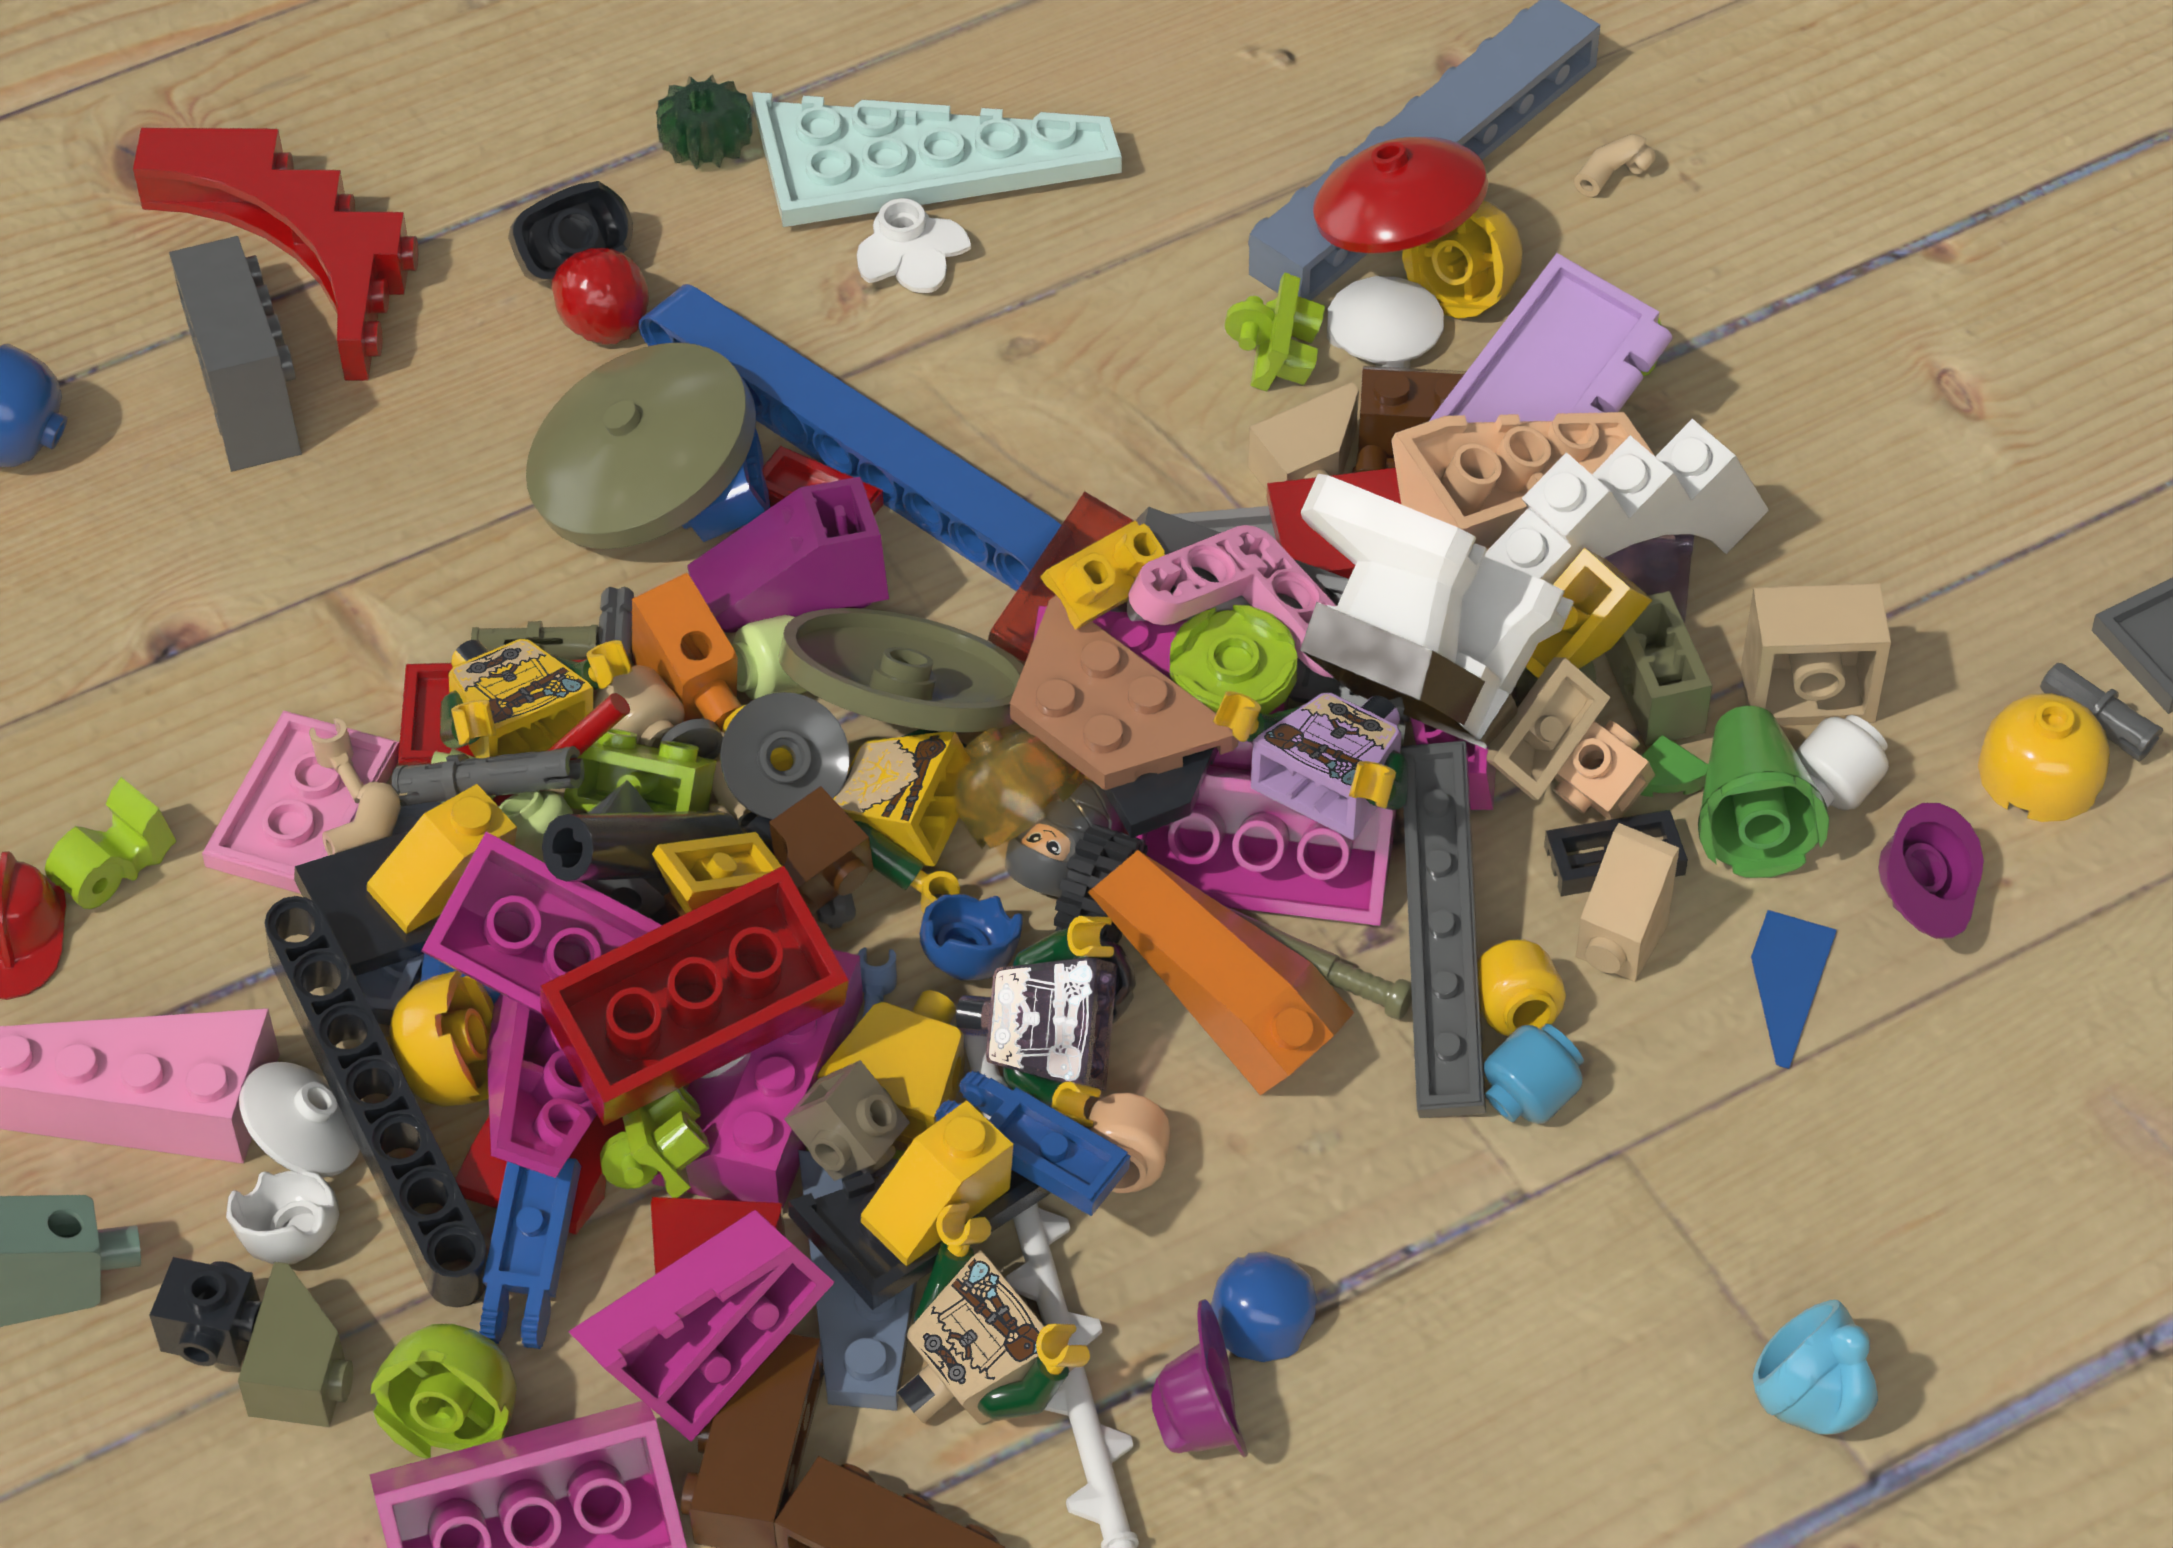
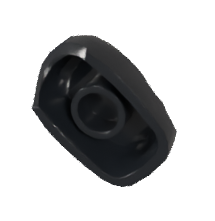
(566, 224)

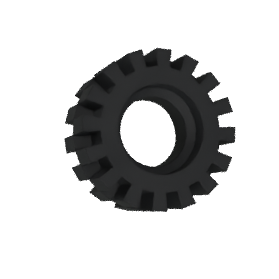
(1095, 859)

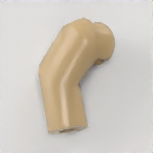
(1606, 159)

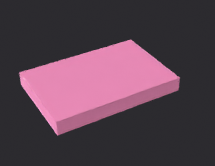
(291, 802)

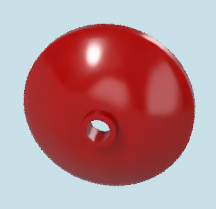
(1400, 195)

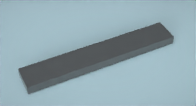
(1443, 932)

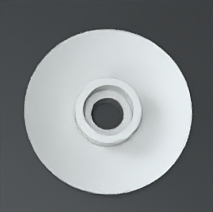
(297, 1119)

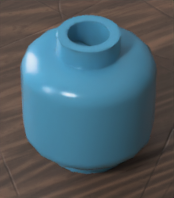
(1533, 1074)

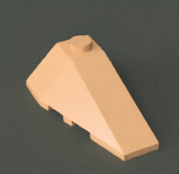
(1482, 469)

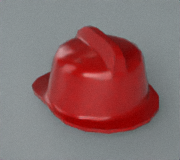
(29, 927)

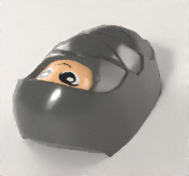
(1043, 851)

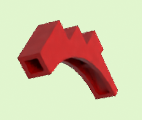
(253, 185)

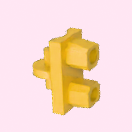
(1102, 573)

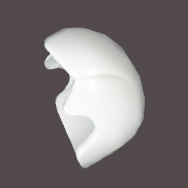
(284, 1216)

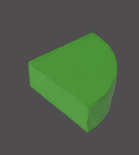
(1673, 769)

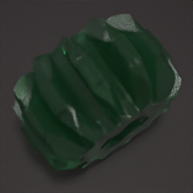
(704, 122)

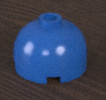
(27, 407)

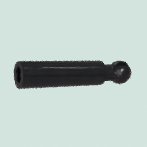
(623, 843)

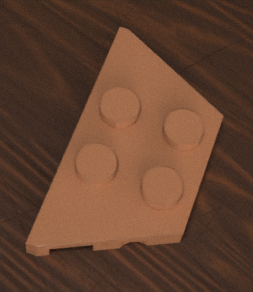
(1108, 705)

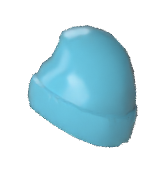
(1817, 1371)

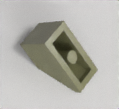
(293, 1357)

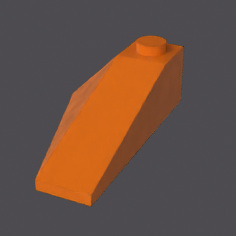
(1237, 981)

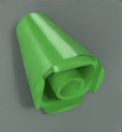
(1758, 798)

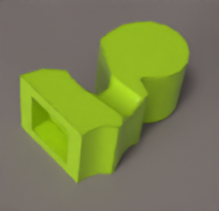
(94, 862)

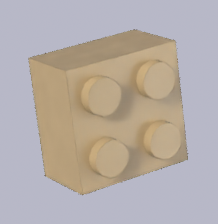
(1816, 652)

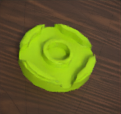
(1235, 652)

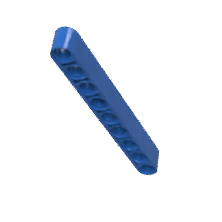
(863, 439)

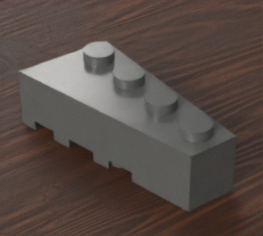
(238, 350)

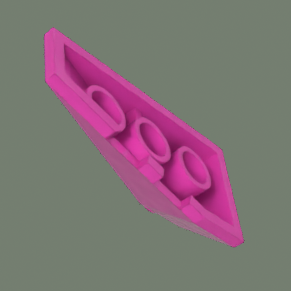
(533, 1092)

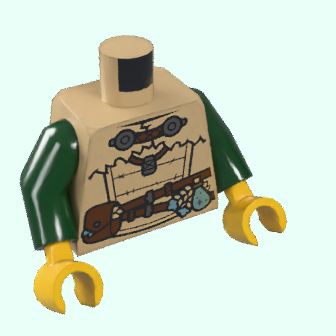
(982, 1335)

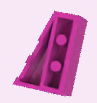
(705, 1321)

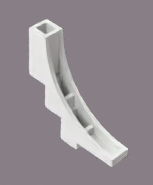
(1631, 498)

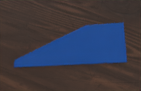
(1787, 972)

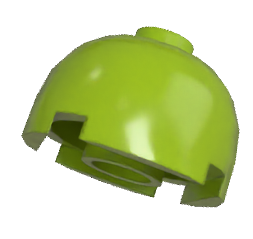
(444, 1390)

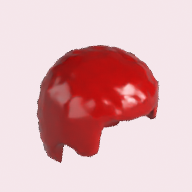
(600, 295)

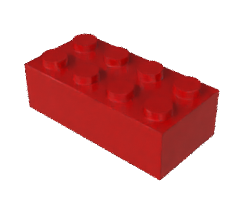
(693, 995)

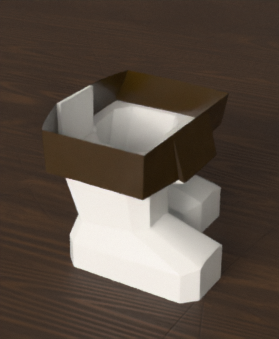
(1425, 613)

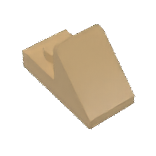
(1547, 727)

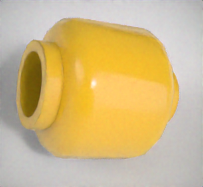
(1519, 986)

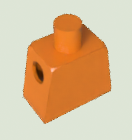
(686, 648)

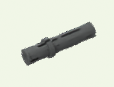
(493, 774)

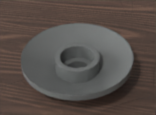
(789, 723)

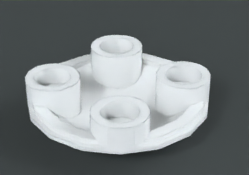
(1385, 320)

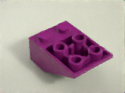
(796, 558)

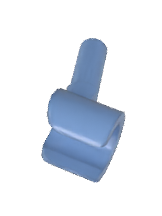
(877, 979)

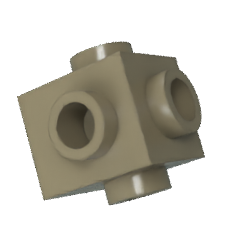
(848, 1122)

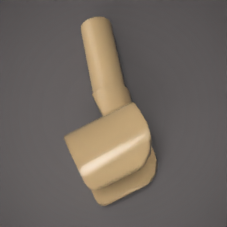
(337, 754)

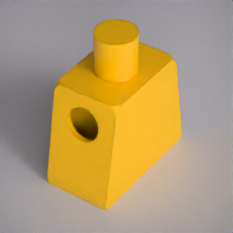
(909, 1055)

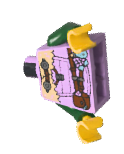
(1324, 756)

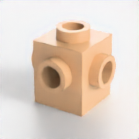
(1615, 783)

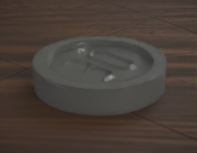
(700, 733)

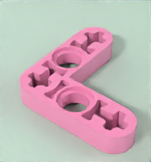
(1245, 564)

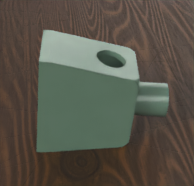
(56, 1255)

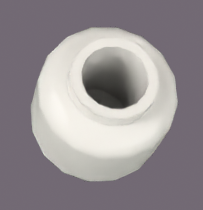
(1844, 760)

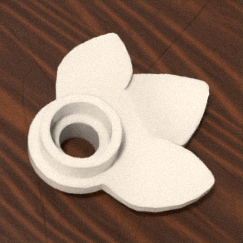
(910, 246)

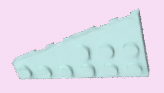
(859, 157)

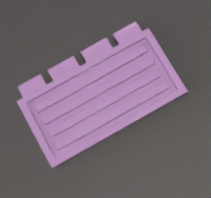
(1561, 350)

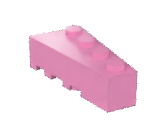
(137, 1080)

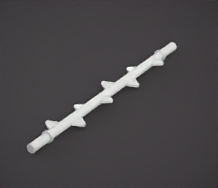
(1039, 1281)

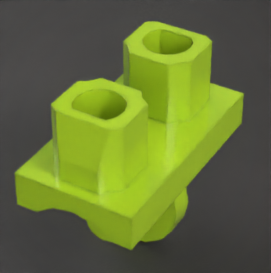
(1271, 330)
(656, 1139)

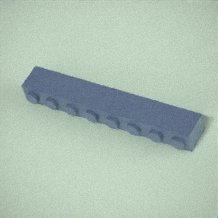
(1470, 104)

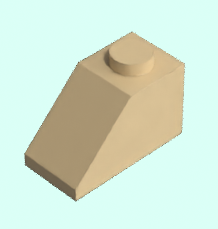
(1305, 438)
(1628, 903)

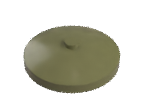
(641, 445)
(901, 669)

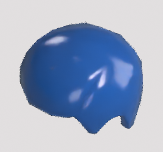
(969, 936)
(1264, 1306)

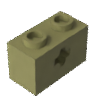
(1661, 674)

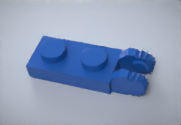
(1046, 1143)
(528, 1248)

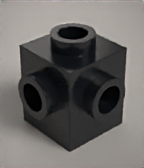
(206, 1312)

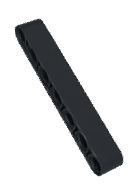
(381, 1125)

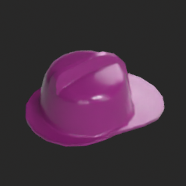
(1933, 869)
(1196, 1394)

